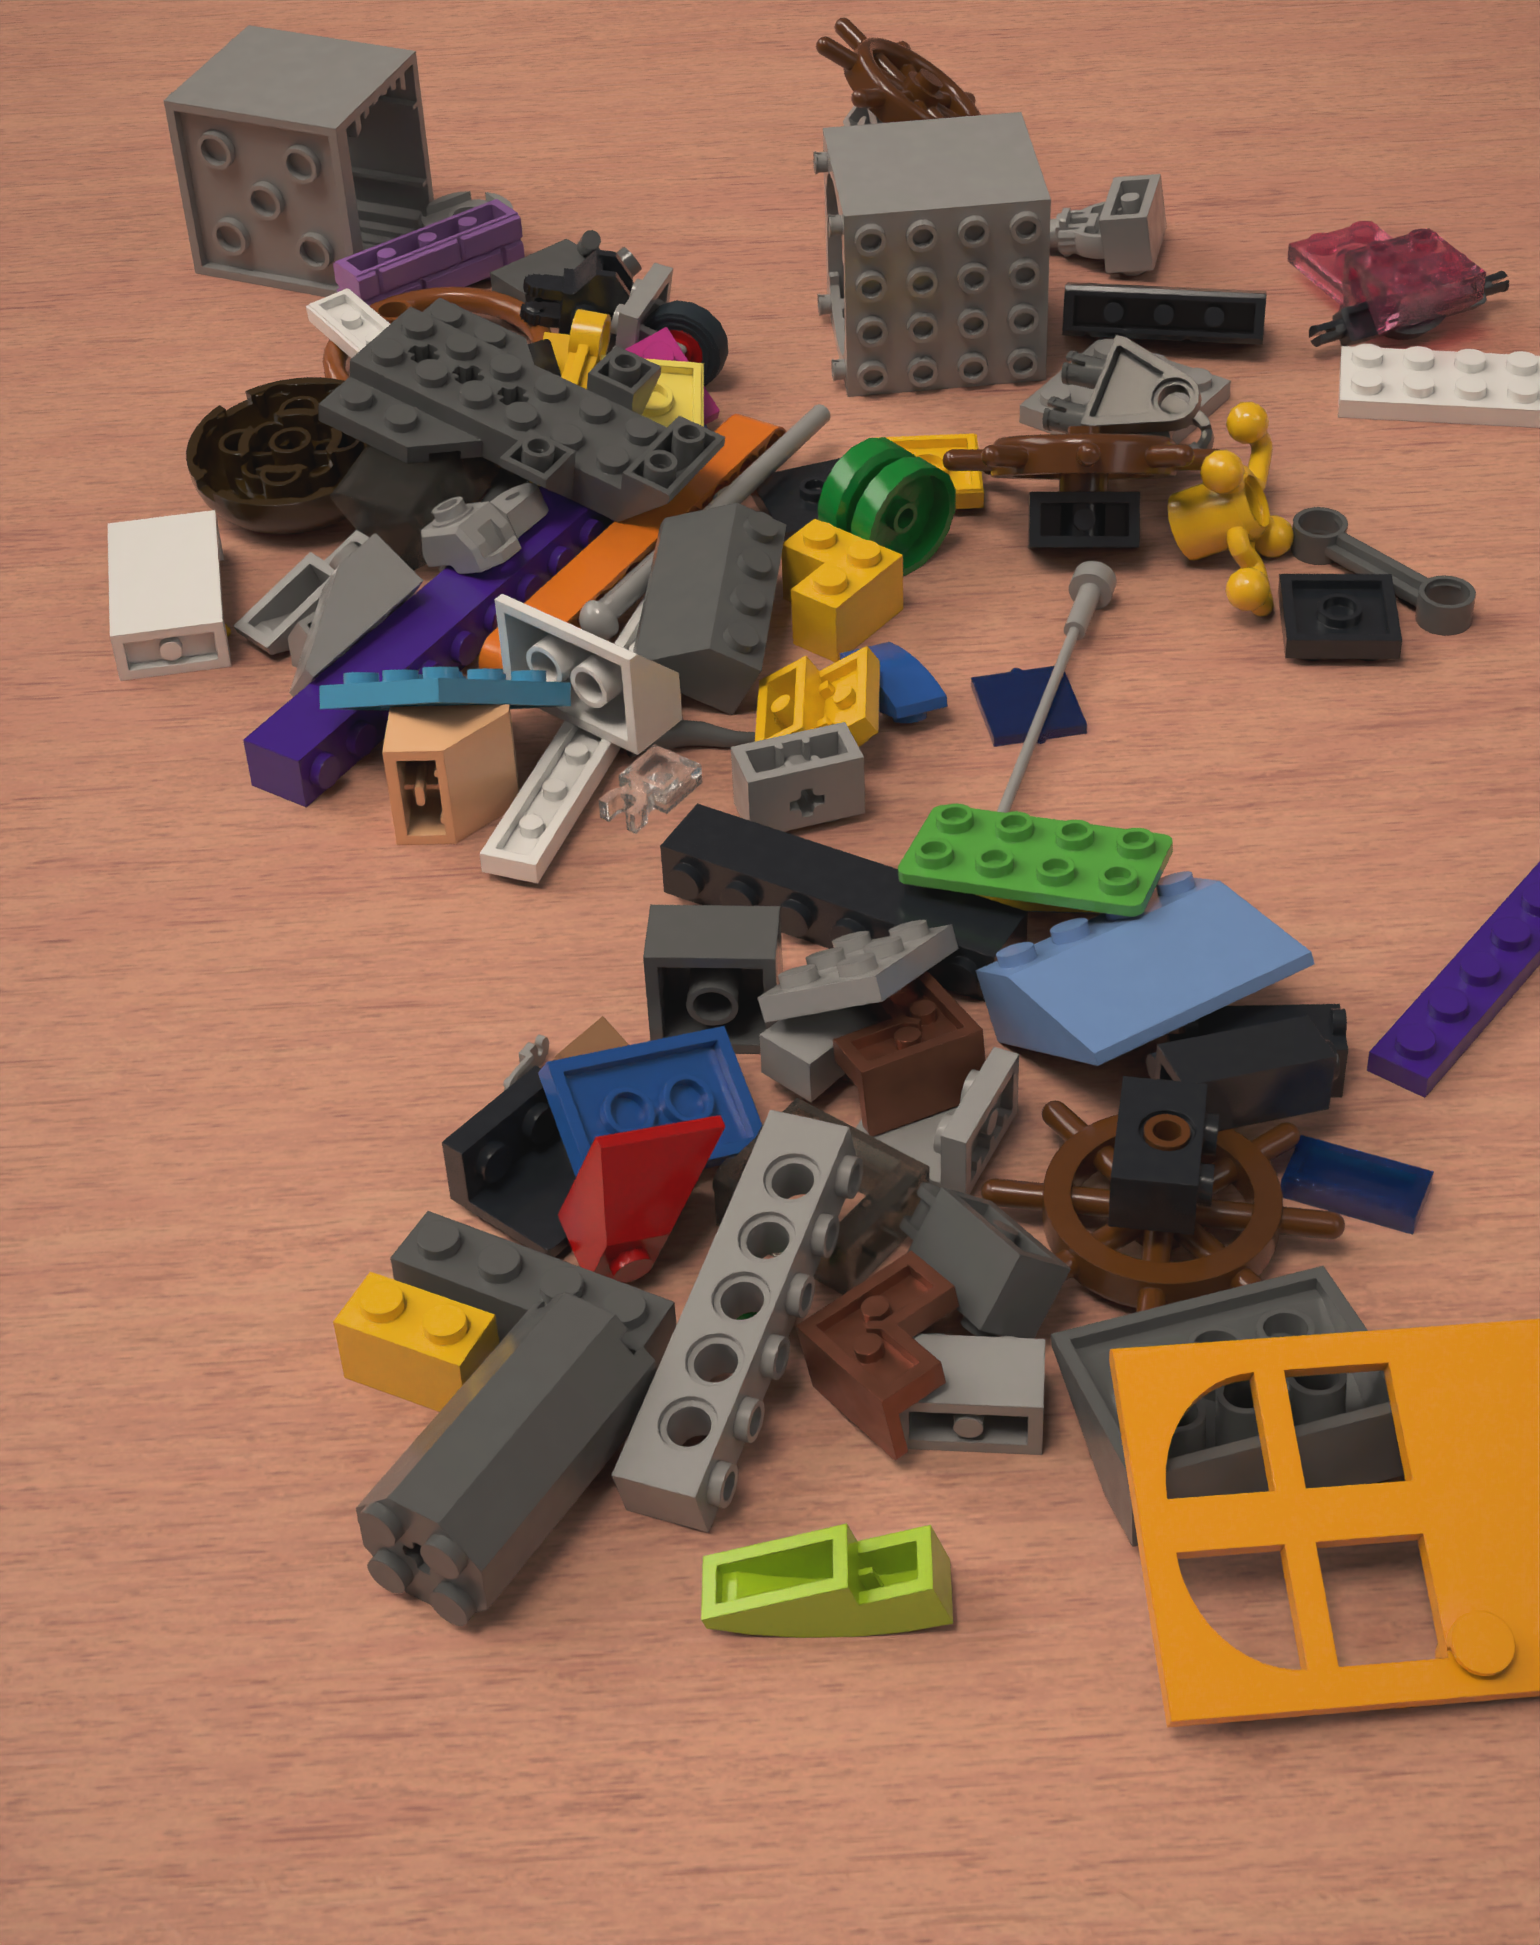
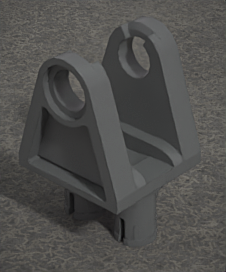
(1129, 395)

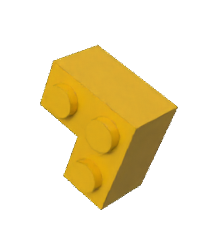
(838, 588)

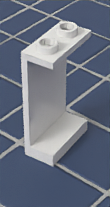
(166, 595)

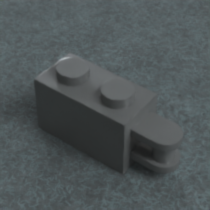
(997, 1267)

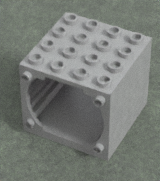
(298, 156)
(935, 253)

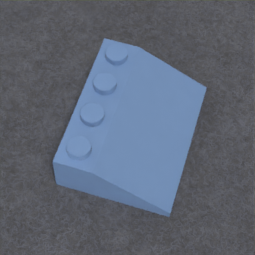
(1132, 979)

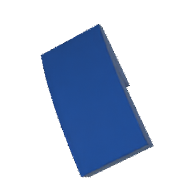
(905, 685)

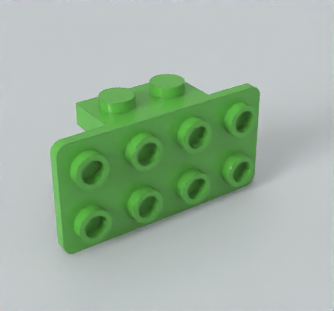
(1037, 859)

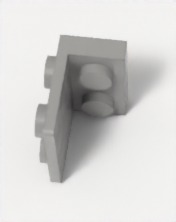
(964, 1137)

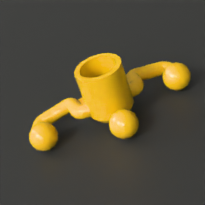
(1234, 512)

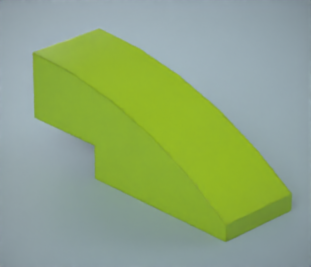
(829, 1585)

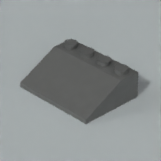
(1216, 1449)

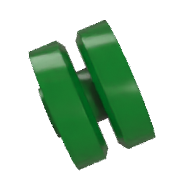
(890, 500)

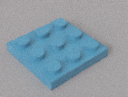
(443, 688)

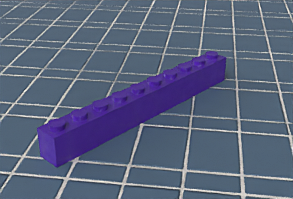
(442, 625)

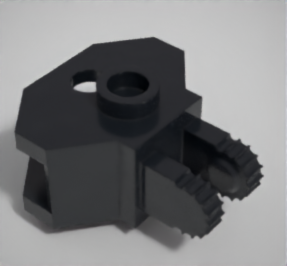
(593, 285)

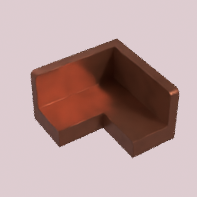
(913, 1057)
(865, 1348)

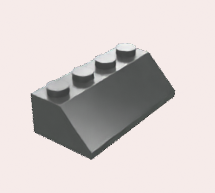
(712, 600)

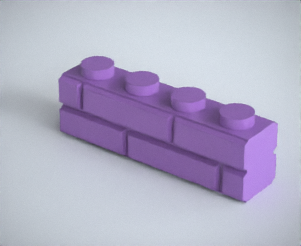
(438, 255)

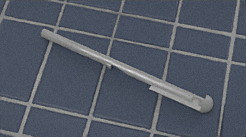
(602, 615)

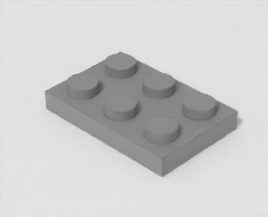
(858, 970)

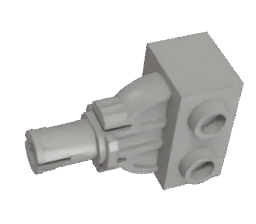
(1121, 230)

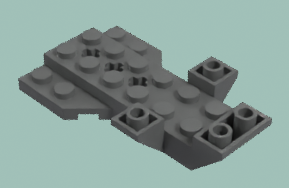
(473, 388)

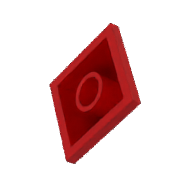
(634, 1194)

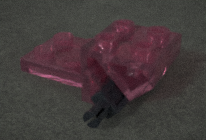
(1389, 283)

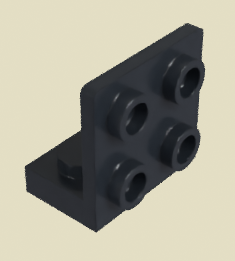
(513, 1166)

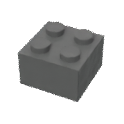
(710, 969)

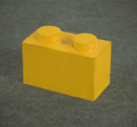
(411, 1341)

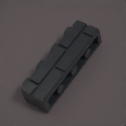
(1164, 313)

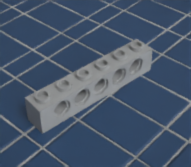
(692, 1482)

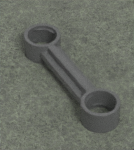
(1442, 602)

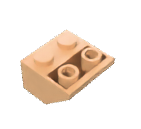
(448, 770)

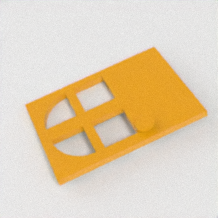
(1469, 1497)

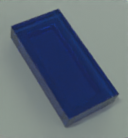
(1356, 1184)

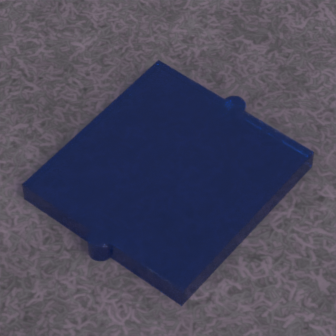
(1011, 701)

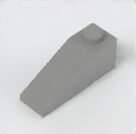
(359, 595)

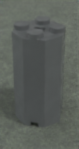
(505, 1458)

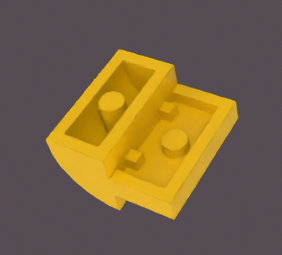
(807, 698)

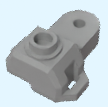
(481, 533)

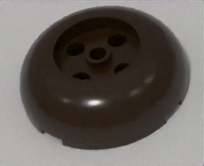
(272, 458)

